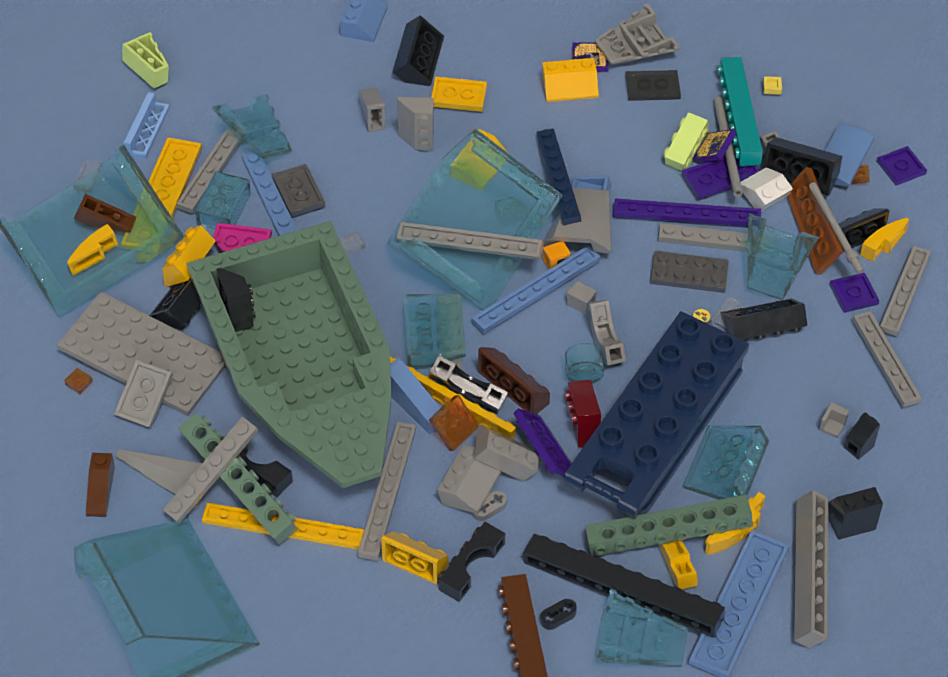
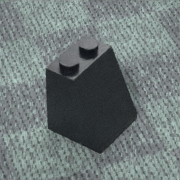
(855, 513)

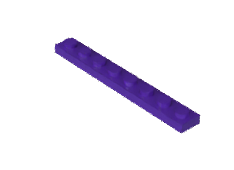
(683, 212)

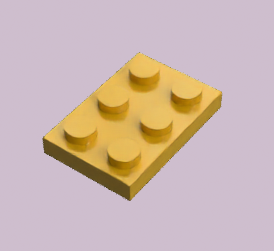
(459, 94)

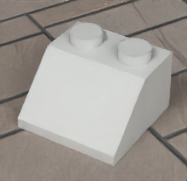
(765, 188)

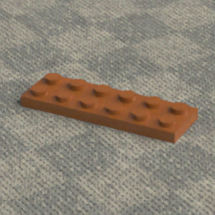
(813, 221)

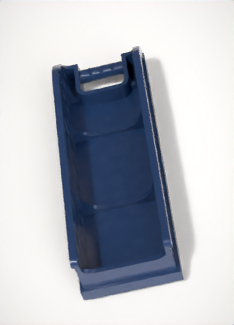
(660, 414)

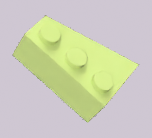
(146, 60)
(686, 142)

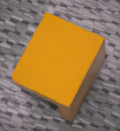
(553, 253)

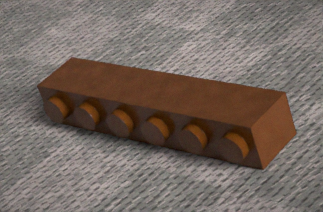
(522, 626)

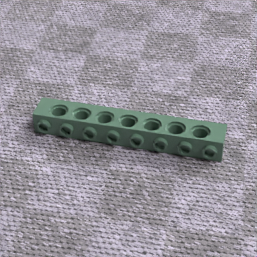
(669, 525)
(278, 529)

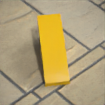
(884, 239)
(92, 249)
(679, 564)

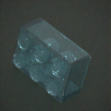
(223, 200)

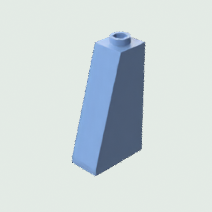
(412, 395)

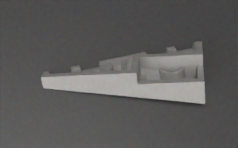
(163, 471)

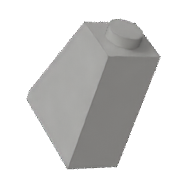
(372, 109)

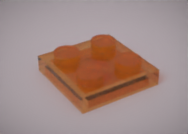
(453, 422)

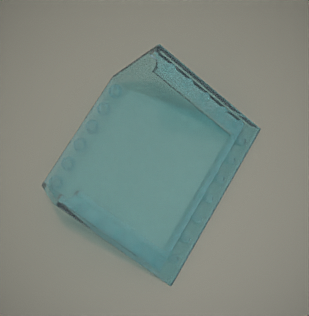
(477, 191)
(50, 235)
(166, 599)

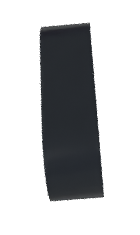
(560, 616)

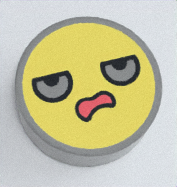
(703, 315)

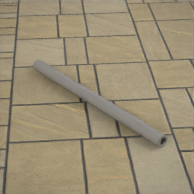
(729, 154)

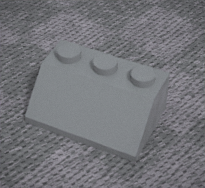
(416, 122)
(505, 454)
(467, 482)

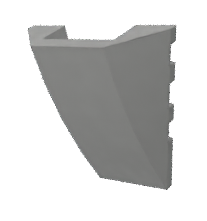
(636, 39)
(594, 224)

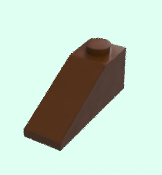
(98, 214)
(99, 484)

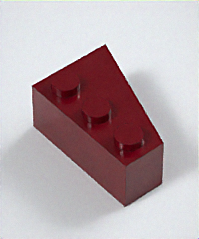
(583, 410)

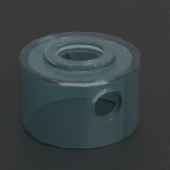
(584, 362)

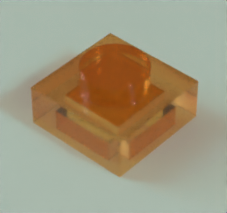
(862, 175)
(78, 380)

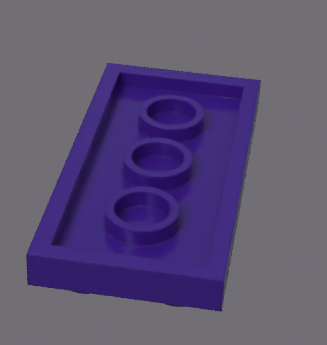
(714, 177)
(544, 441)

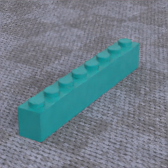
(740, 111)

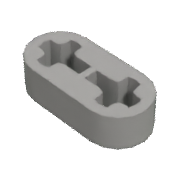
(490, 507)

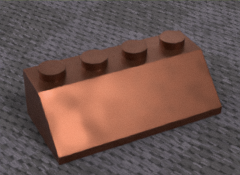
(512, 379)

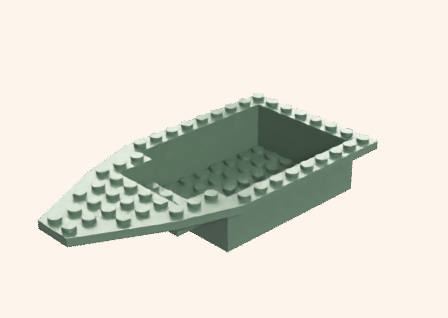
(315, 353)

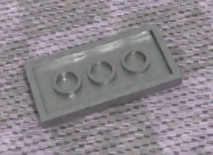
(689, 271)

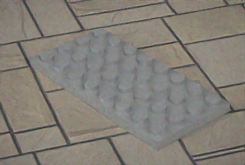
(116, 335)

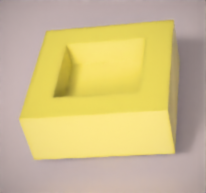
(772, 85)

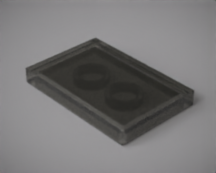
(652, 85)

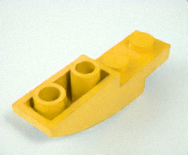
(721, 541)

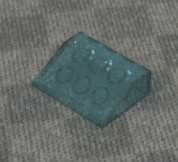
(432, 328)
(727, 461)

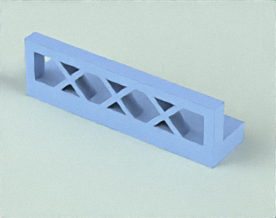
(141, 127)

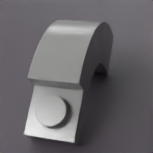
(604, 332)

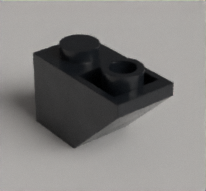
(862, 436)

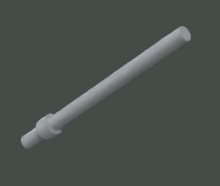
(851, 255)

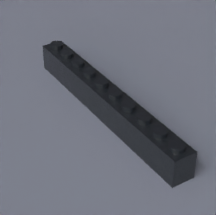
(601, 576)

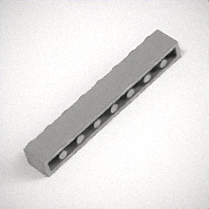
(811, 569)

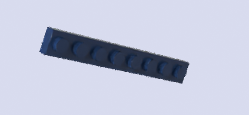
(558, 176)

